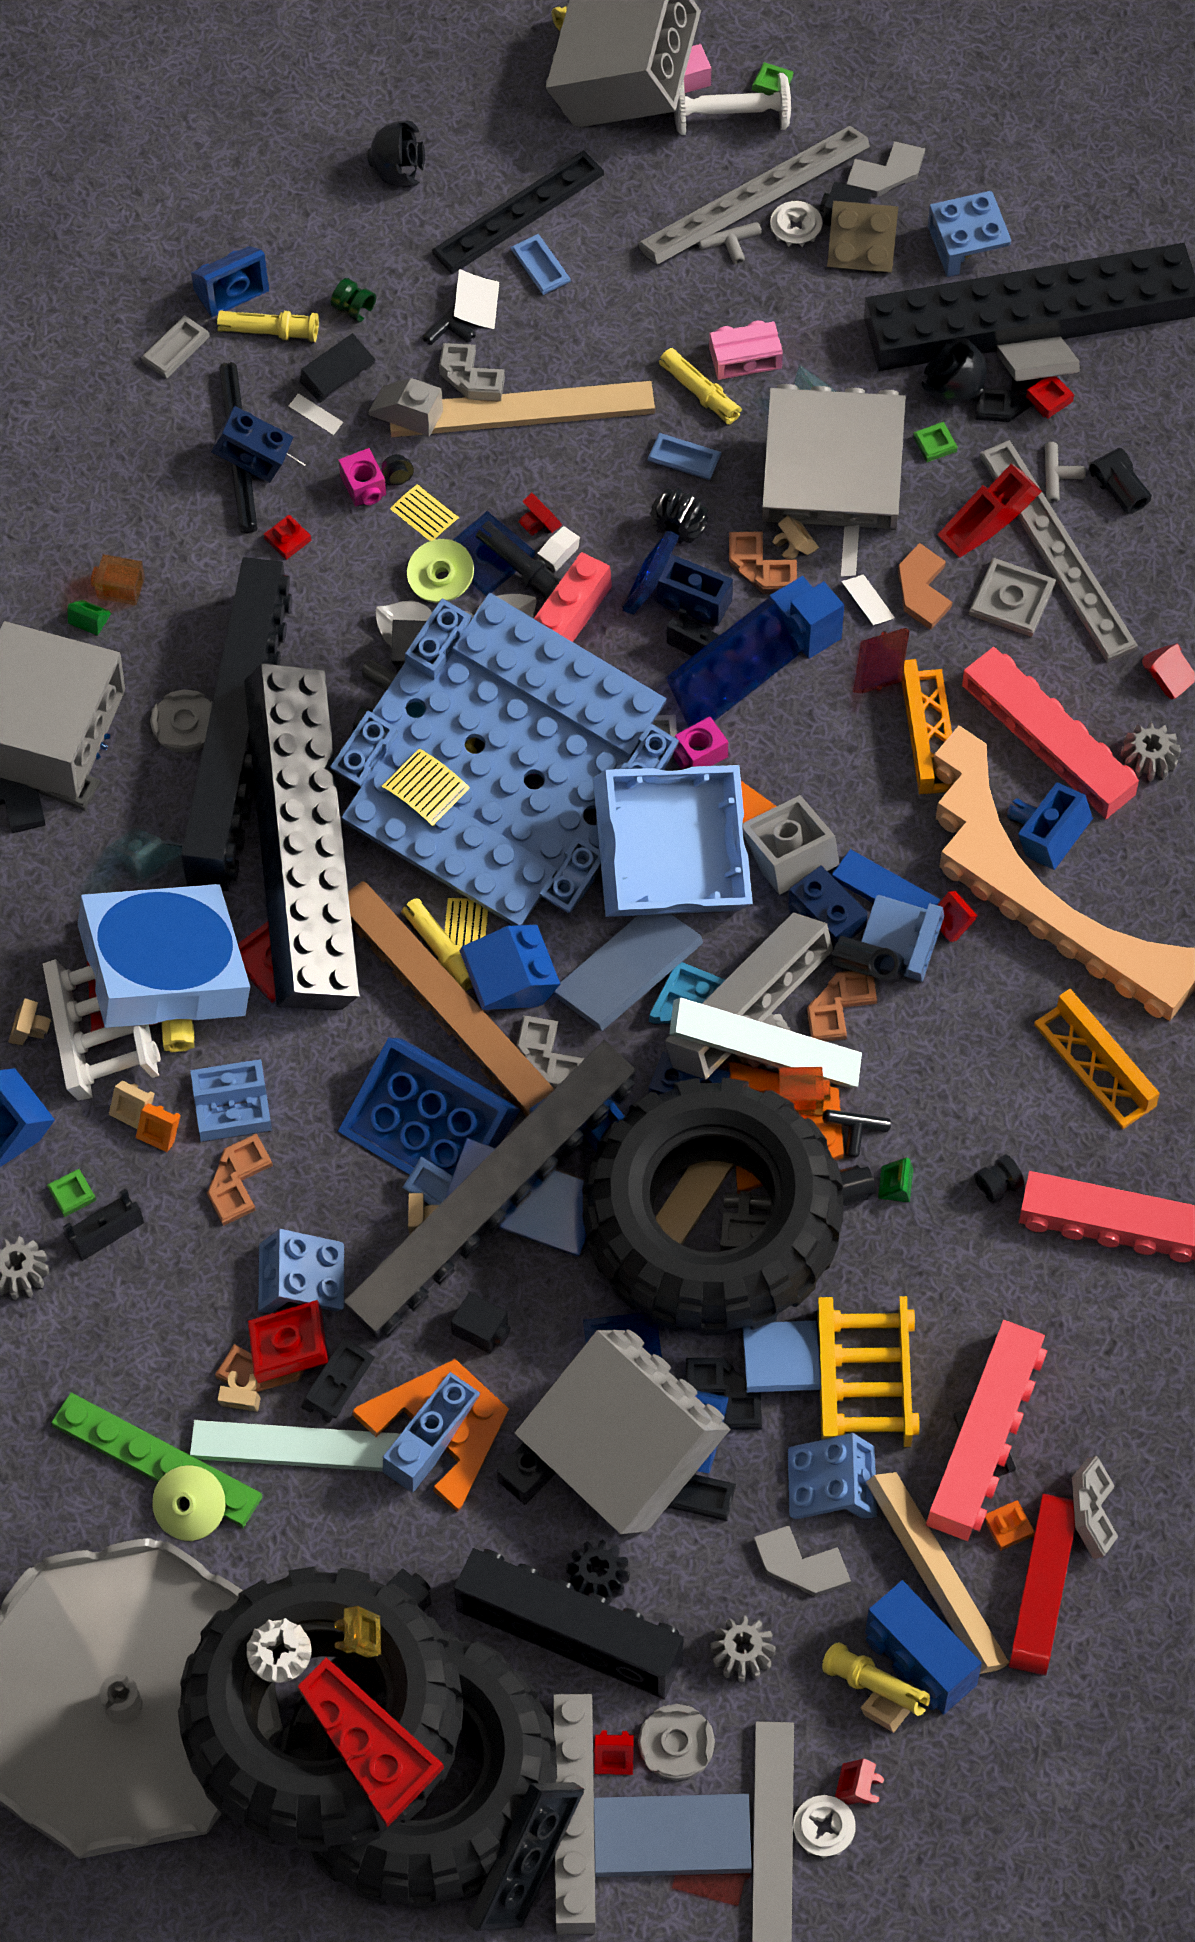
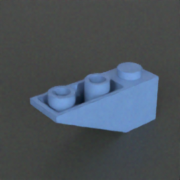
(429, 1433)

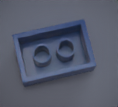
(921, 1647)

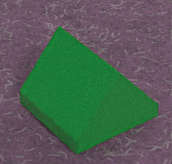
(87, 616)
(896, 1180)

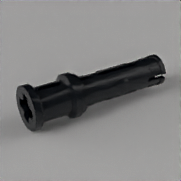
(533, 572)

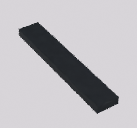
(517, 212)

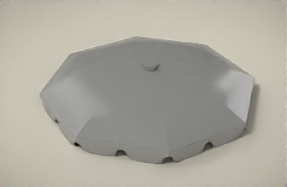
(96, 1696)

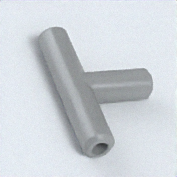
(730, 239)
(1054, 472)

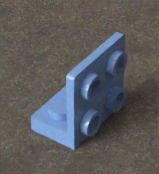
(966, 228)
(905, 930)
(300, 1271)
(831, 1477)

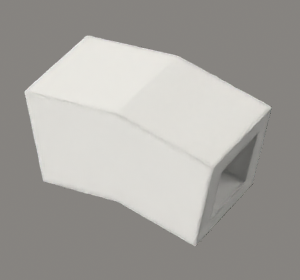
(559, 548)

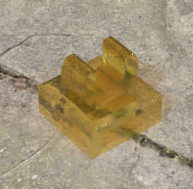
(360, 1632)

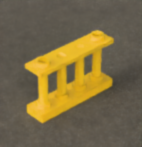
(833, 1355)

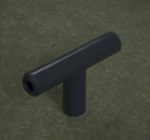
(449, 322)
(856, 1124)

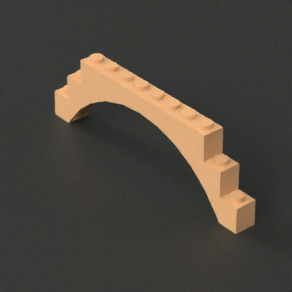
(989, 865)

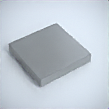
(1038, 358)
(1012, 597)

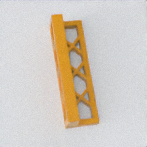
(918, 725)
(1108, 1053)

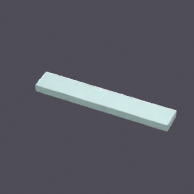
(763, 1042)
(290, 1445)

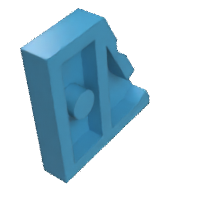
(684, 983)

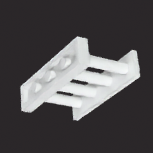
(74, 1044)

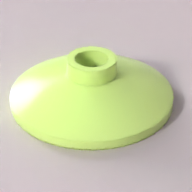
(438, 557)
(205, 1500)

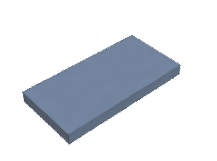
(627, 967)
(672, 1835)

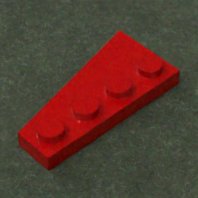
(375, 1747)

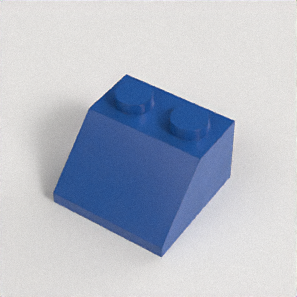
(231, 280)
(510, 968)
(22, 1116)

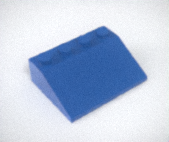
(423, 1110)

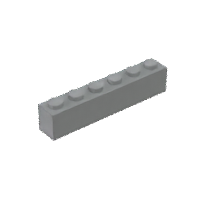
(758, 986)
(577, 1850)

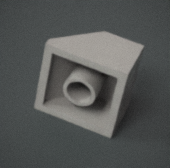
(790, 843)

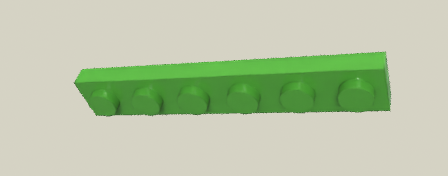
(145, 1452)

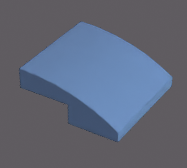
(231, 1085)
(782, 1357)

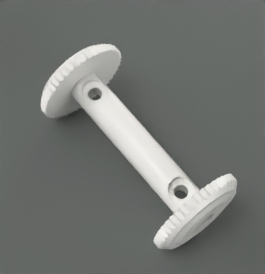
(735, 103)

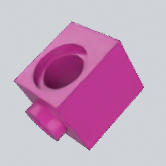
(362, 467)
(702, 734)

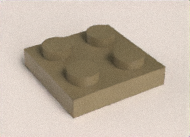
(862, 236)

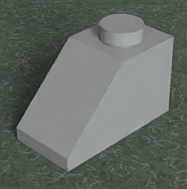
(409, 405)

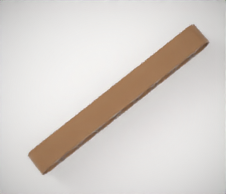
(446, 999)

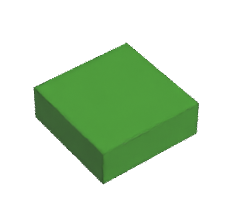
(767, 79)
(935, 442)
(71, 1192)

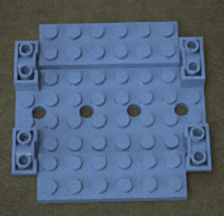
(538, 711)

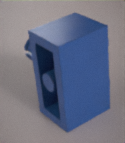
(1053, 825)

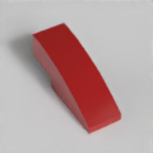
(989, 511)

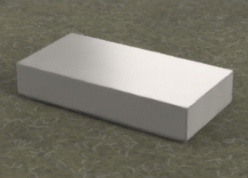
(175, 347)

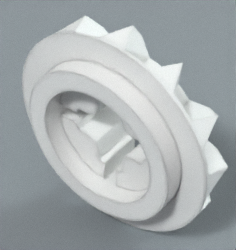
(796, 212)
(290, 1664)
(819, 1809)

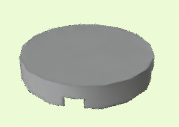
(175, 726)
(676, 1756)

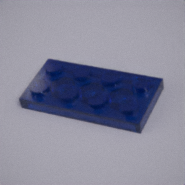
(733, 664)

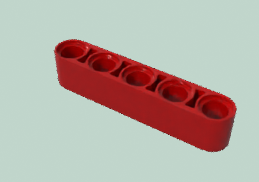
(1044, 1585)

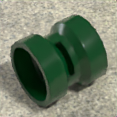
(351, 298)

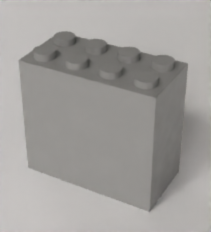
(621, 58)
(834, 456)
(54, 707)
(623, 1430)

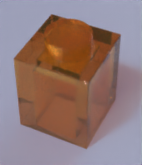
(118, 579)
(804, 1088)

